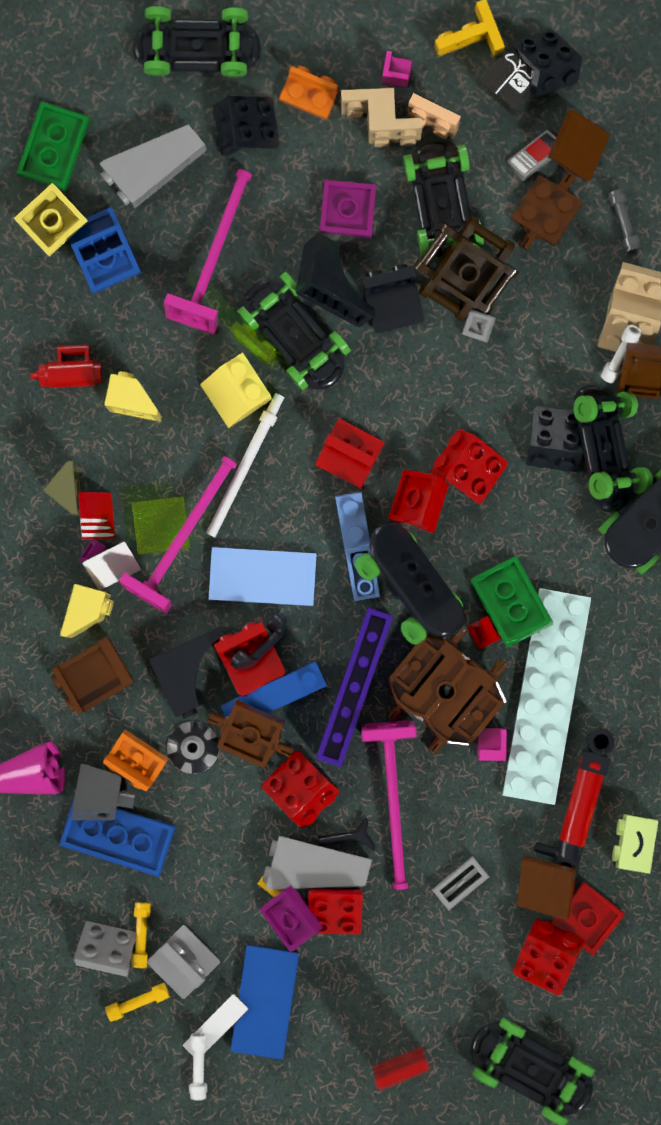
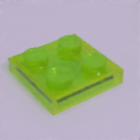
(247, 337)
(158, 524)

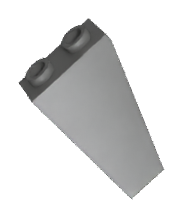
(151, 165)
(313, 866)

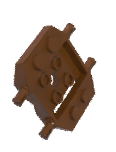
(459, 672)

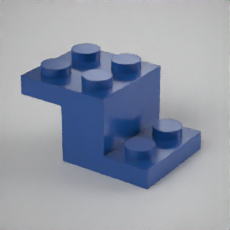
(103, 251)

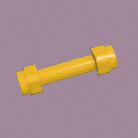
(140, 958)
(116, 1011)

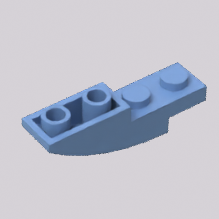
(355, 542)

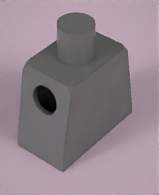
(99, 795)

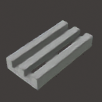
(453, 875)

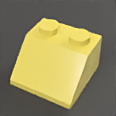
(50, 219)
(236, 390)
(128, 398)
(85, 610)

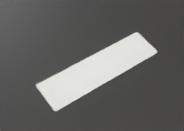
(220, 1021)

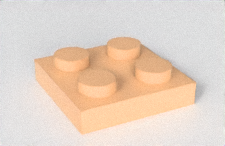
(434, 116)

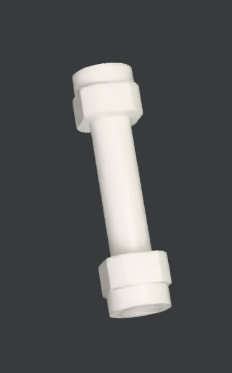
(612, 369)
(198, 1044)

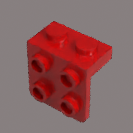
(469, 465)
(265, 671)
(300, 789)
(548, 956)

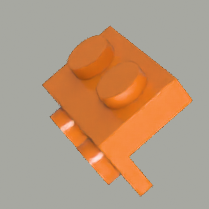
(135, 760)

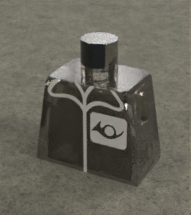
(507, 81)

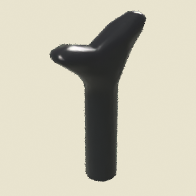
(358, 836)

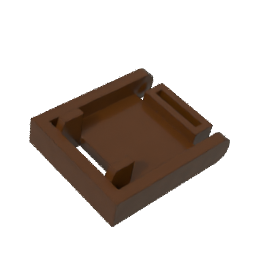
(641, 370)

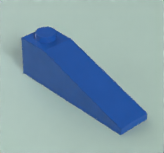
(283, 690)

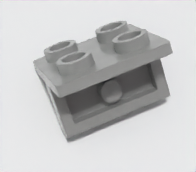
(105, 948)
(183, 961)

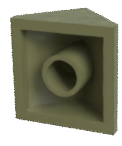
(65, 488)

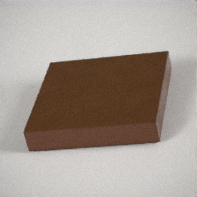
(579, 145)
(546, 887)

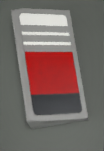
(532, 156)

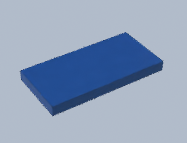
(126, 840)
(268, 995)

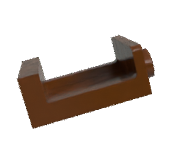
(92, 676)

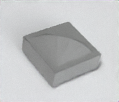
(478, 326)

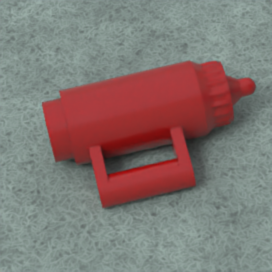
(69, 373)

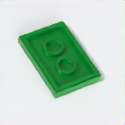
(53, 145)
(511, 601)

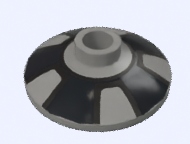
(195, 733)

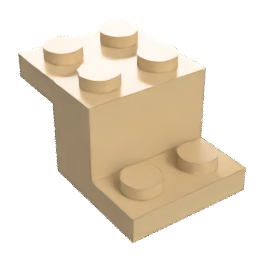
(380, 111)
(633, 302)

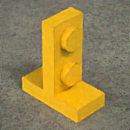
(473, 33)

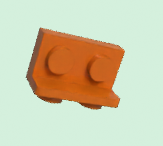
(309, 92)

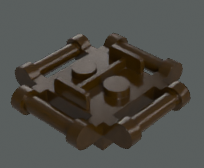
(466, 269)

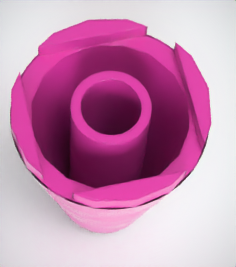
(33, 772)

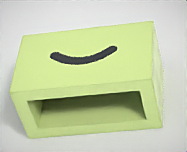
(635, 843)

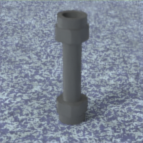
(618, 199)

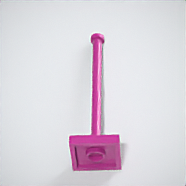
(192, 312)
(148, 590)
(388, 733)

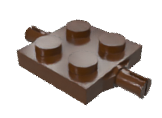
(546, 211)
(250, 734)

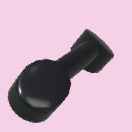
(244, 660)

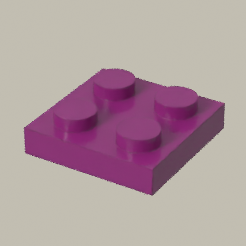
(347, 208)
(291, 918)

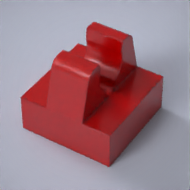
(483, 633)

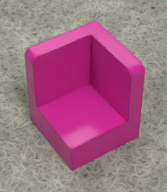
(396, 71)
(492, 744)

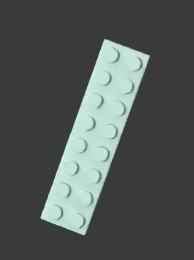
(547, 699)

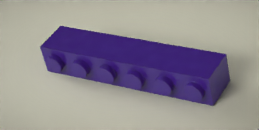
(354, 687)

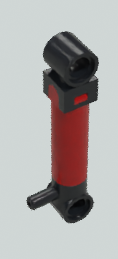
(580, 811)

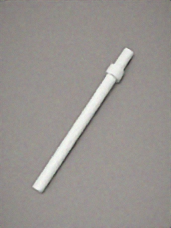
(267, 419)

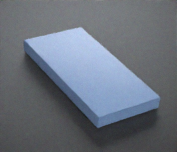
(262, 576)

